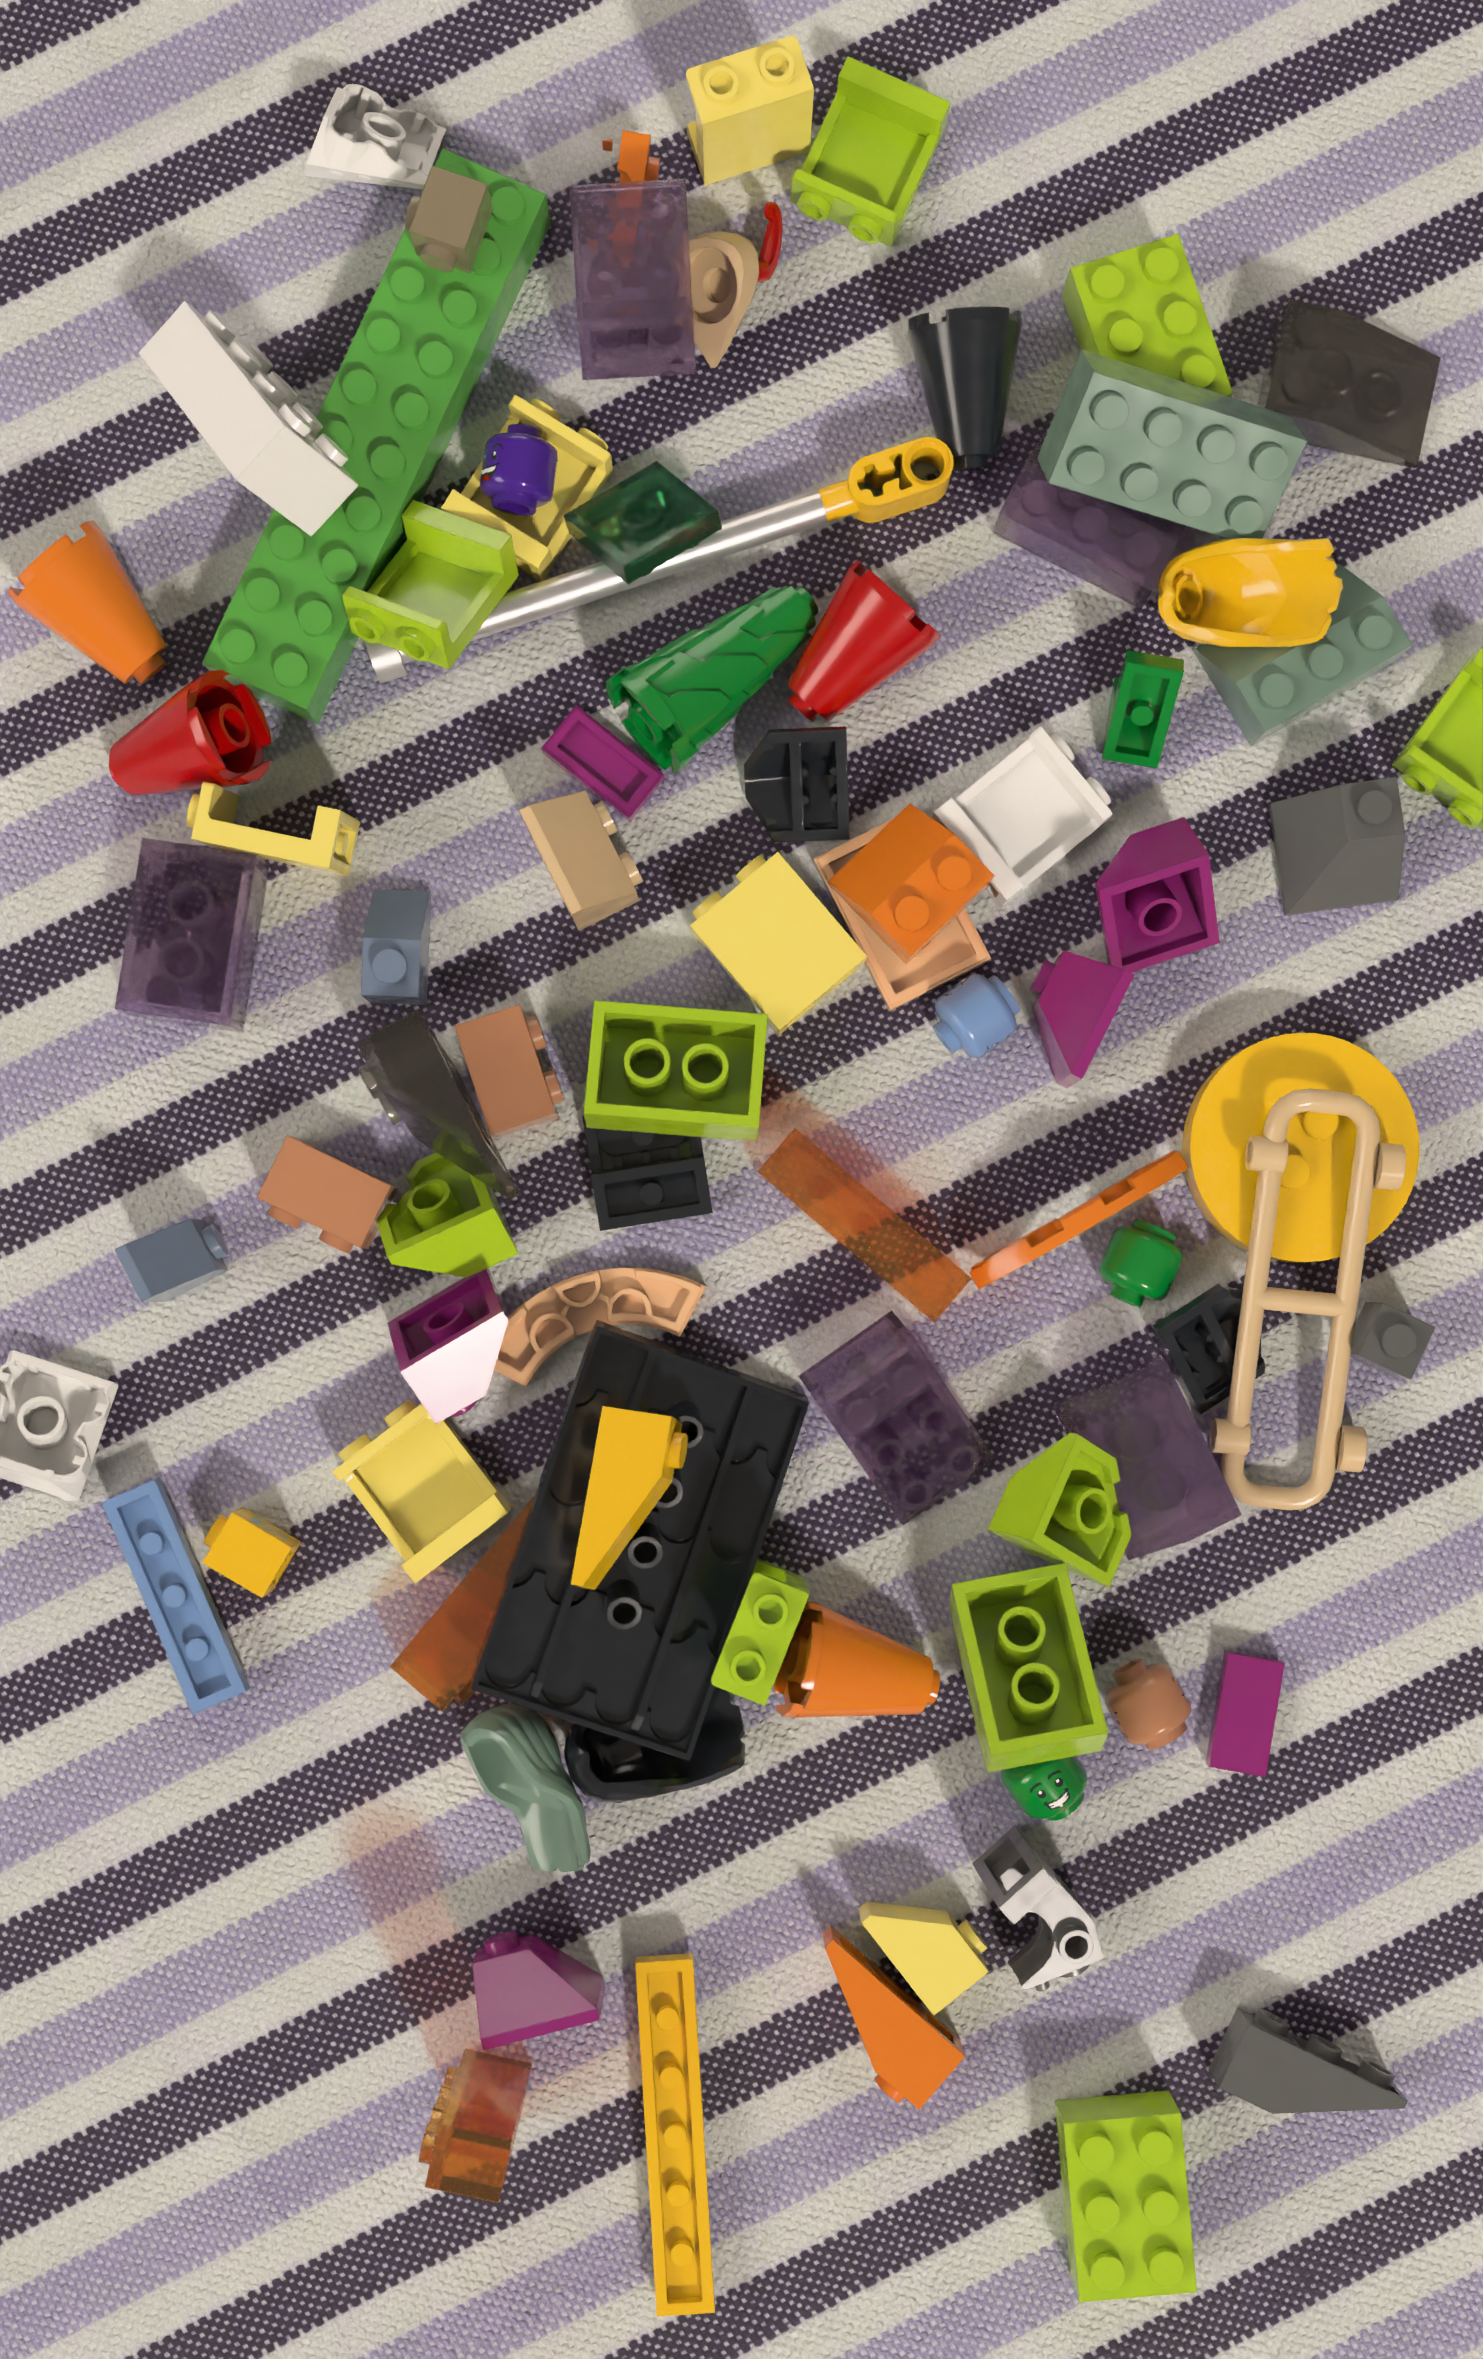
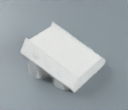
(373, 142)
(50, 1424)

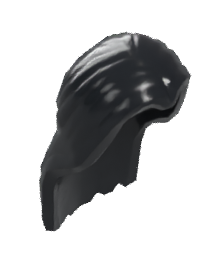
(626, 1771)

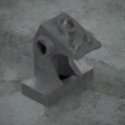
(1025, 1883)

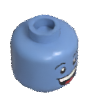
(975, 1015)

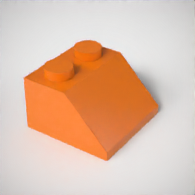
(911, 881)

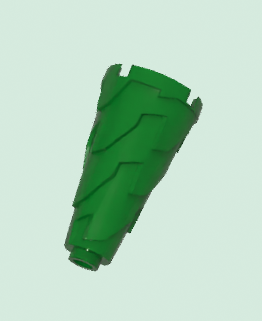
(704, 676)

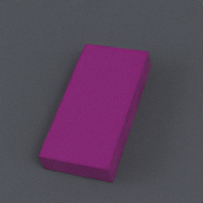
(602, 763)
(1245, 1713)

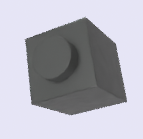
(1389, 1340)

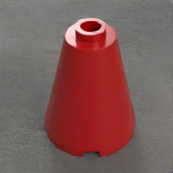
(857, 645)
(195, 737)

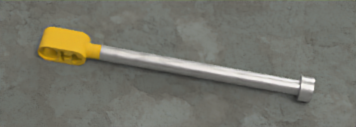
(735, 536)

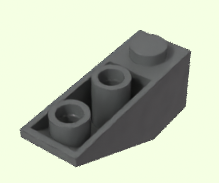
(1296, 2075)

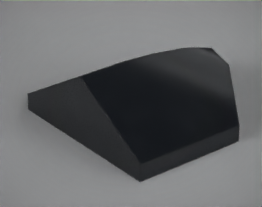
(800, 784)
(1202, 1345)

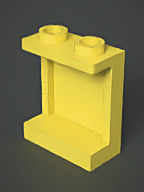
(750, 109)
(580, 476)
(330, 846)
(777, 941)
(421, 1487)

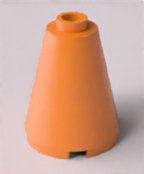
(92, 605)
(851, 1670)

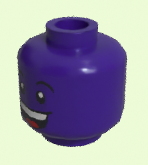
(518, 470)

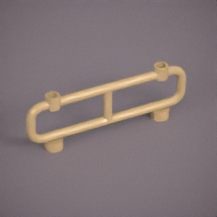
(1373, 1166)

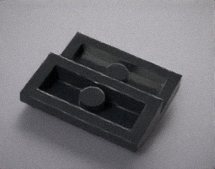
(646, 1177)

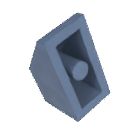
(396, 947)
(173, 1260)

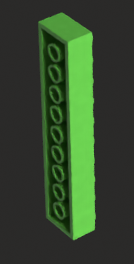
(393, 420)

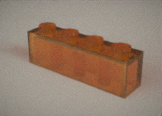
(863, 1226)
(447, 1647)
(475, 2125)

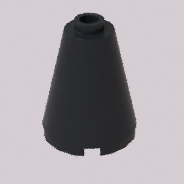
(967, 377)

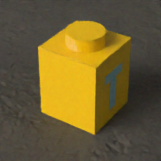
(249, 1550)

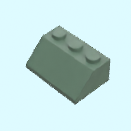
(1280, 684)

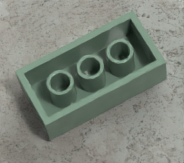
(1170, 448)

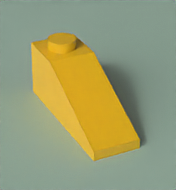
(627, 1479)

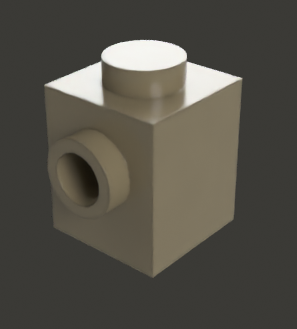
(449, 220)

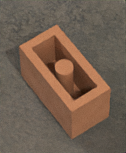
(509, 1071)
(325, 1193)

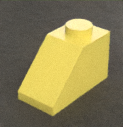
(927, 1949)

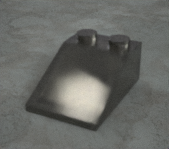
(1349, 384)
(426, 1092)

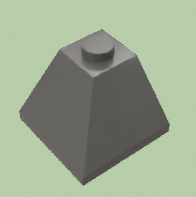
(1339, 846)

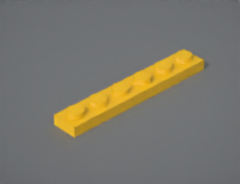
(675, 2134)

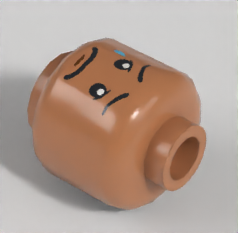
(1148, 1704)

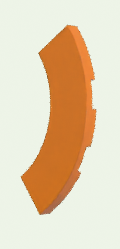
(1079, 1219)

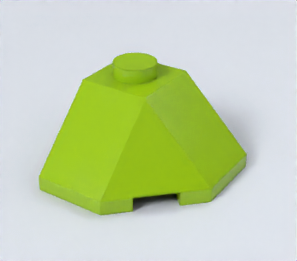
(445, 1222)
(1067, 1510)

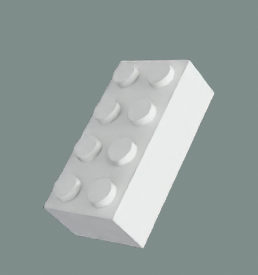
(250, 417)

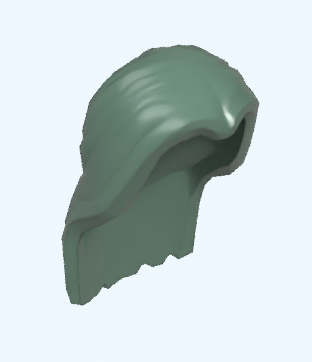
(524, 1771)

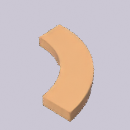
(576, 1303)

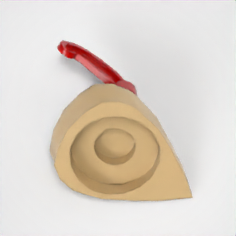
(725, 280)

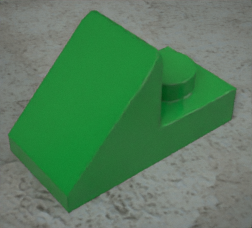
(1141, 708)

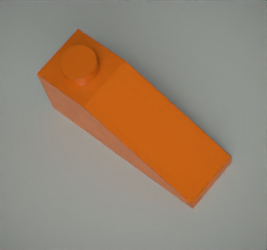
(902, 2038)

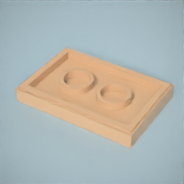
(944, 958)

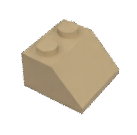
(581, 857)

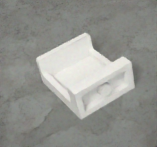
(1026, 813)

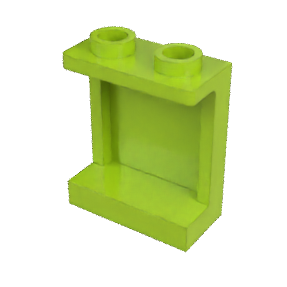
(870, 153)
(435, 586)
(1448, 747)
(761, 1632)

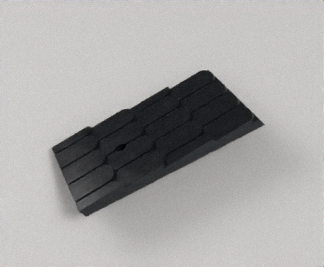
(648, 1637)

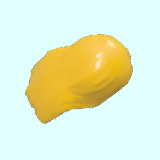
(1251, 592)

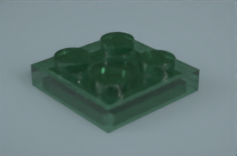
(643, 522)

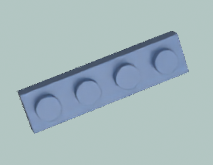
(176, 1595)

